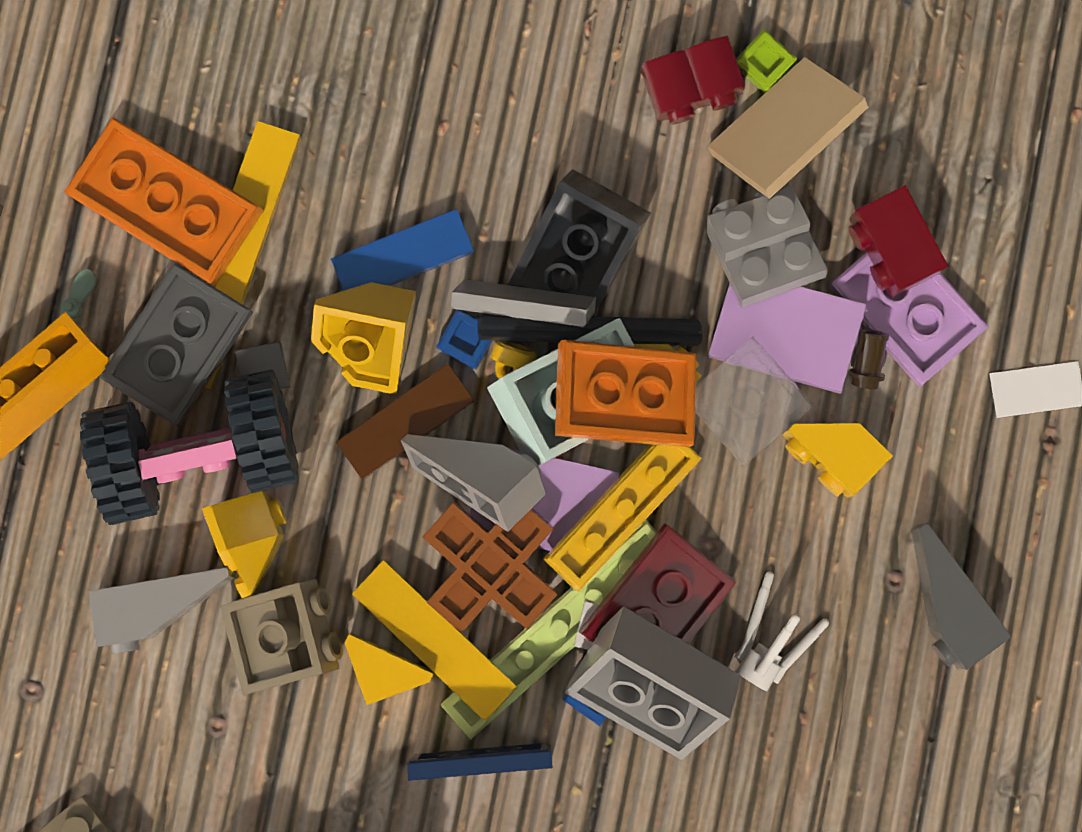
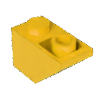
(840, 451)

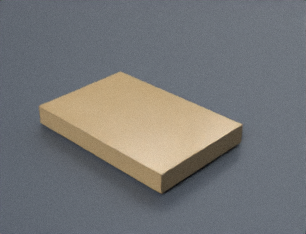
(787, 127)

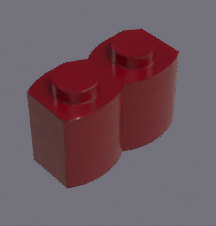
(693, 80)

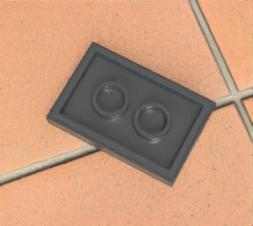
(176, 344)

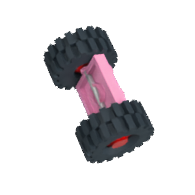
(129, 469)

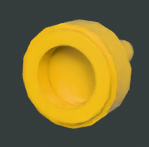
(512, 355)

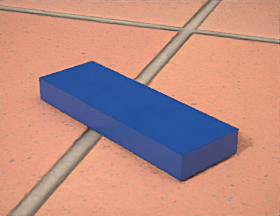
(405, 253)

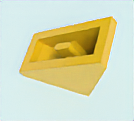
(383, 671)

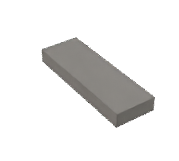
(523, 303)

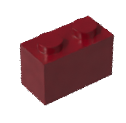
(896, 242)

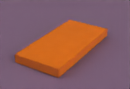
(164, 201)

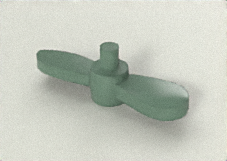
(81, 289)

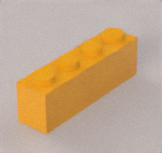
(45, 379)

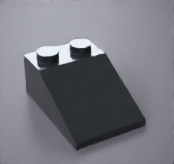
(580, 240)

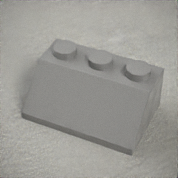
(654, 684)

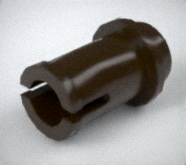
(869, 359)

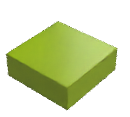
(765, 61)

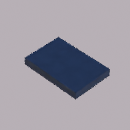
(480, 761)

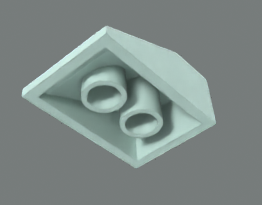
(529, 398)

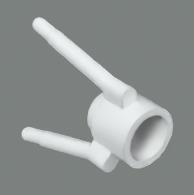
(762, 664)

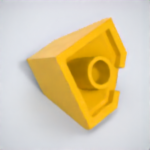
(366, 333)
(247, 536)

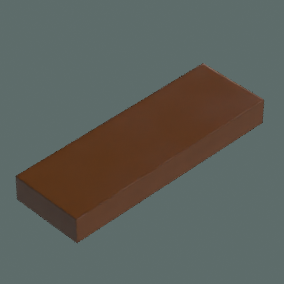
(413, 413)

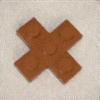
(489, 567)

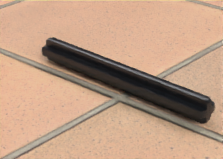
(641, 330)

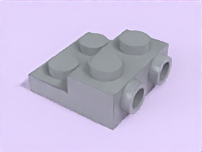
(765, 245)

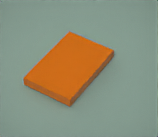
(625, 394)

